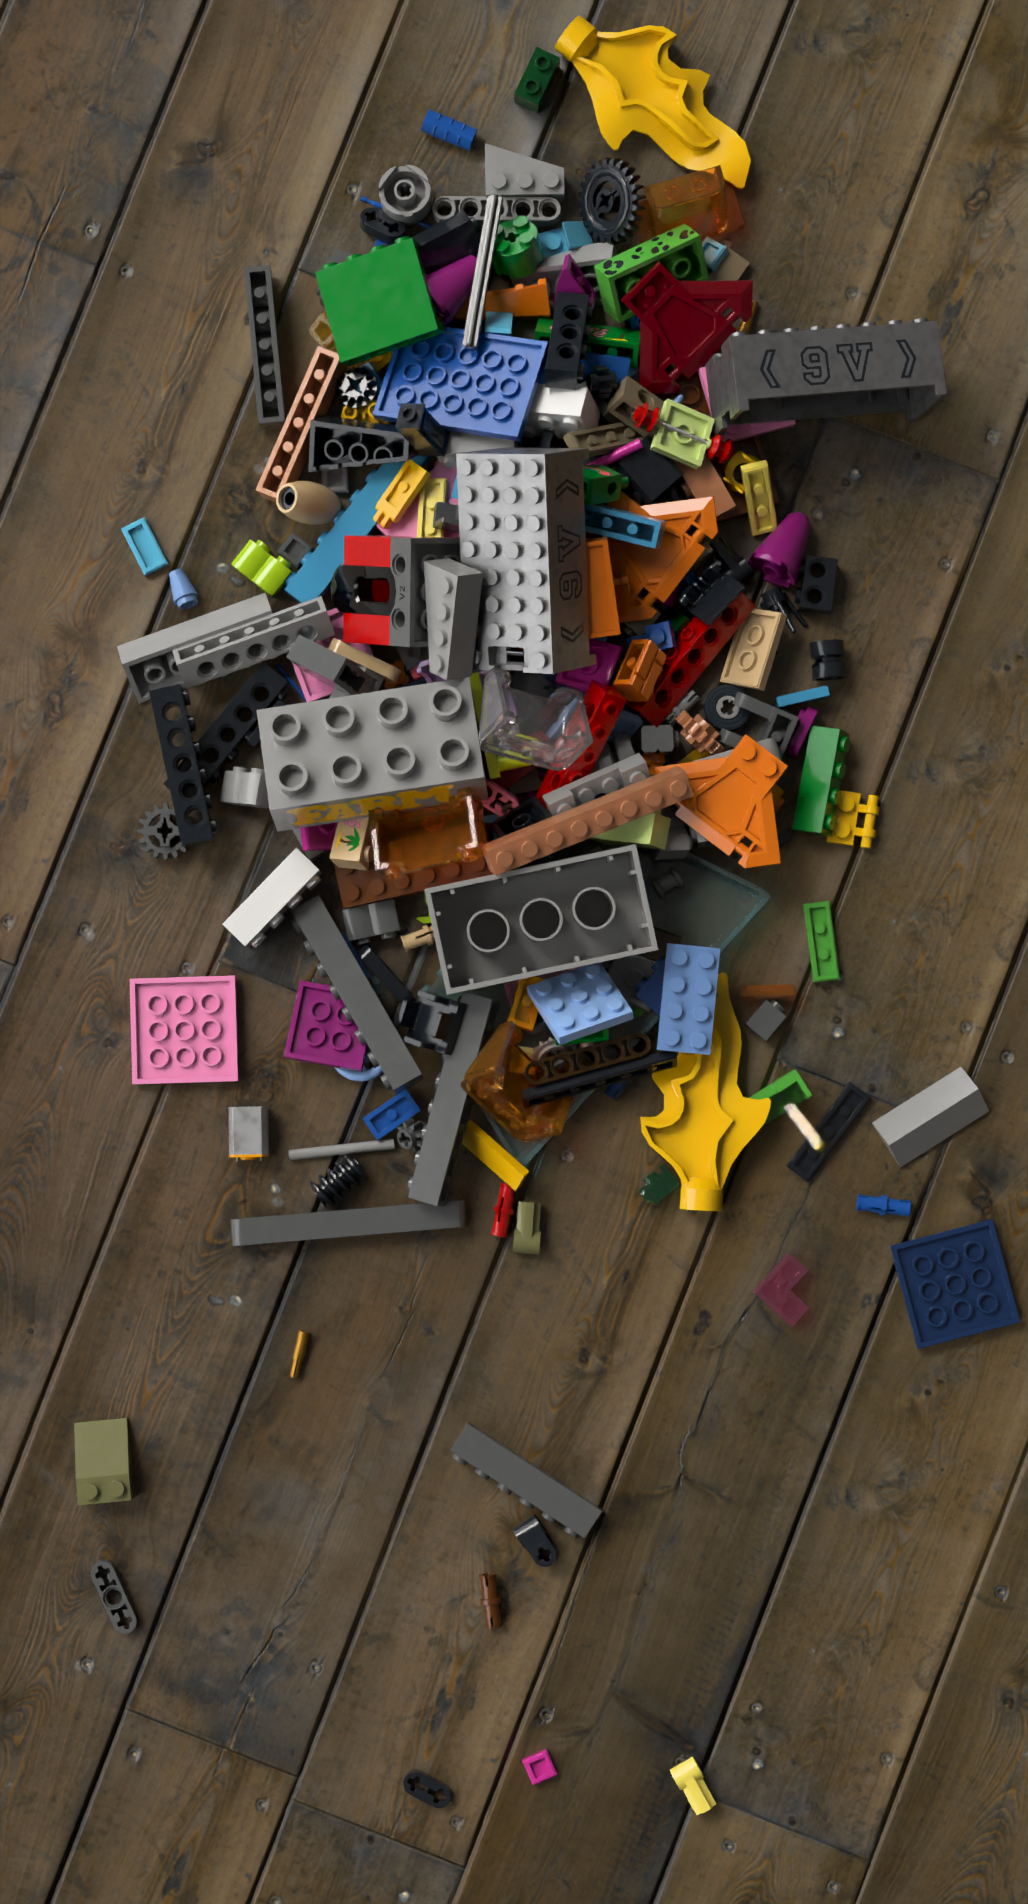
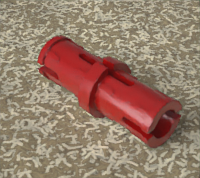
(503, 1211)

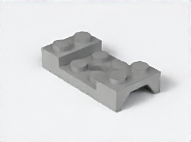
(603, 781)

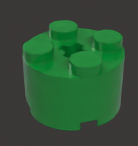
(517, 248)

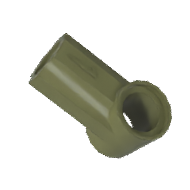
(527, 1233)

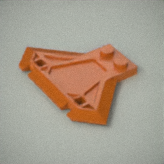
(663, 567)
(735, 802)

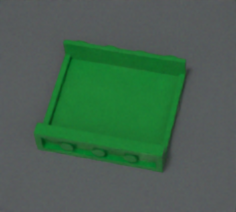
(378, 301)

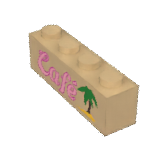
(353, 844)

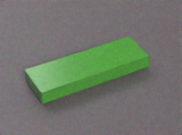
(821, 941)

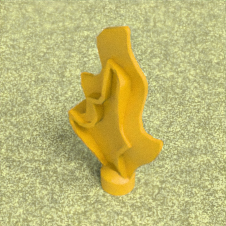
(649, 94)
(705, 1112)

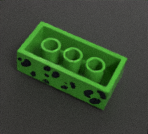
(676, 250)

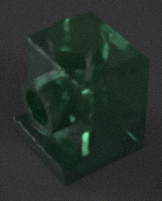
(658, 1185)

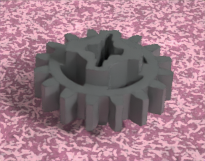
(154, 831)

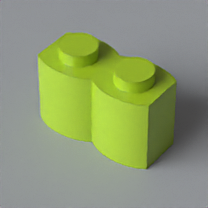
(262, 568)

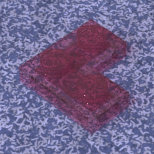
(776, 1289)

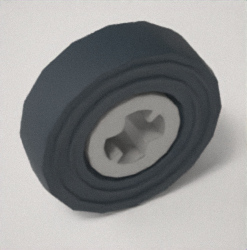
(714, 704)

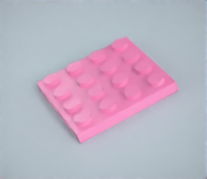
(184, 1029)

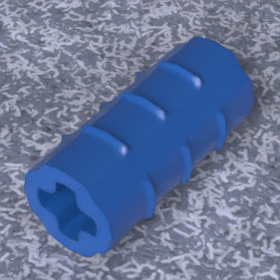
(449, 130)

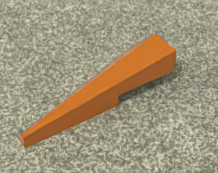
(523, 301)

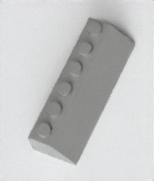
(150, 659)

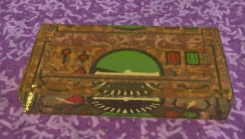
(805, 1126)

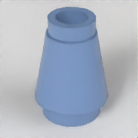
(182, 590)

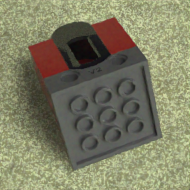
(384, 587)

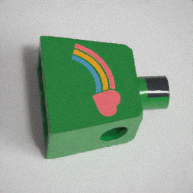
(602, 484)

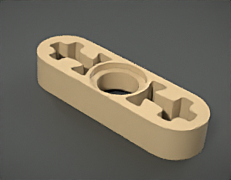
(366, 660)

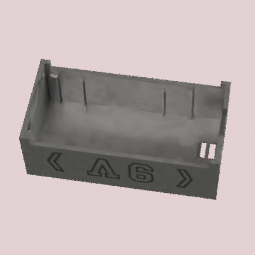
(826, 373)
(528, 539)

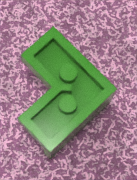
(782, 1091)

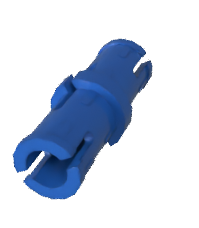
(883, 1205)

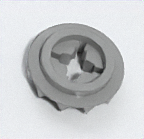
(544, 1049)

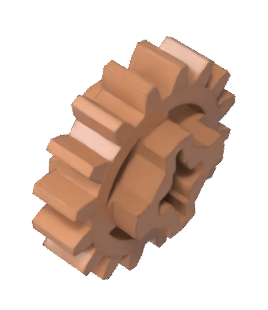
(699, 733)

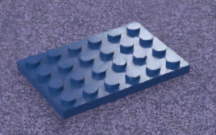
(463, 388)

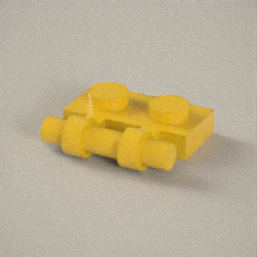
(846, 817)

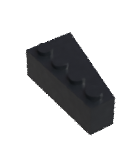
(355, 443)

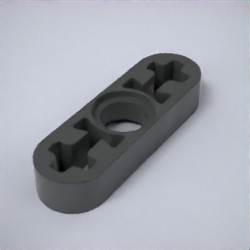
(129, 1611)

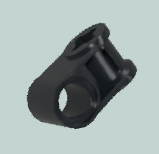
(534, 1536)

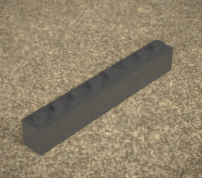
(357, 995)
(451, 1104)

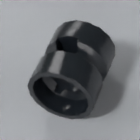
(827, 660)

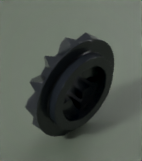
(354, 398)

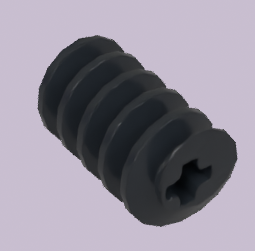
(339, 1180)

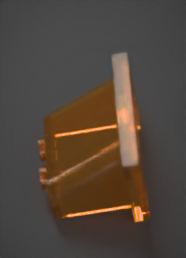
(696, 199)

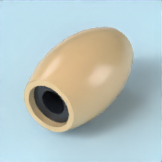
(308, 502)

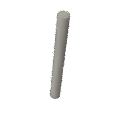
(341, 1149)

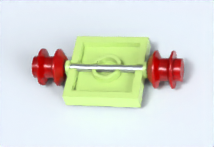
(682, 433)

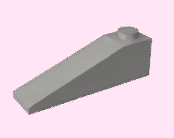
(585, 257)

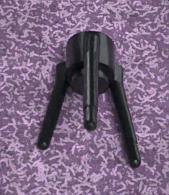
(776, 601)

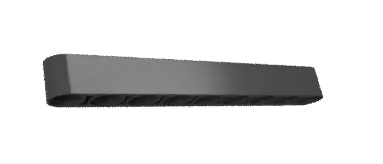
(347, 1223)

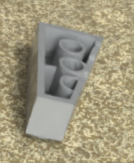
(452, 616)

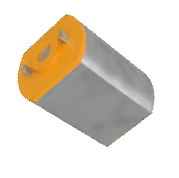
(248, 1132)

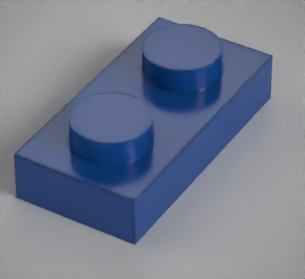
(391, 1114)

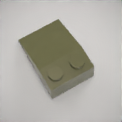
(103, 1461)

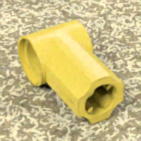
(690, 1780)

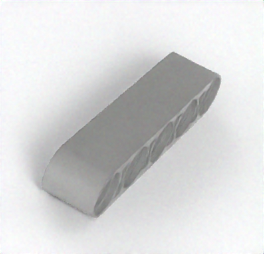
(509, 206)

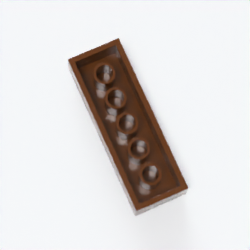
(370, 887)

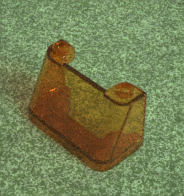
(428, 835)
(497, 1083)

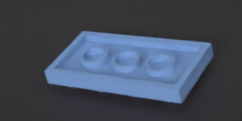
(688, 999)

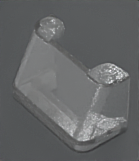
(532, 727)

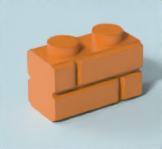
(640, 670)

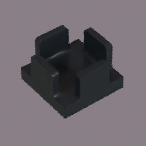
(431, 1021)

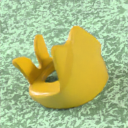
(737, 458)

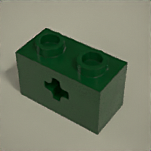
(537, 80)

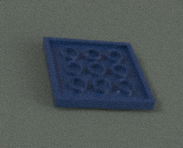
(954, 1283)

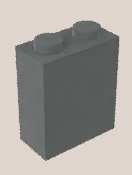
(327, 666)

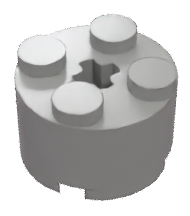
(404, 181)

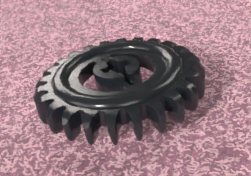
(620, 200)

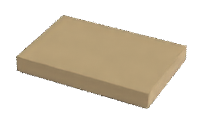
(753, 650)

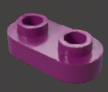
(805, 721)

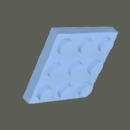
(579, 1002)

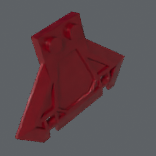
(683, 323)

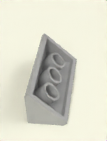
(931, 1116)

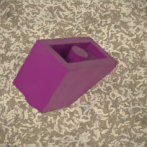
(573, 281)

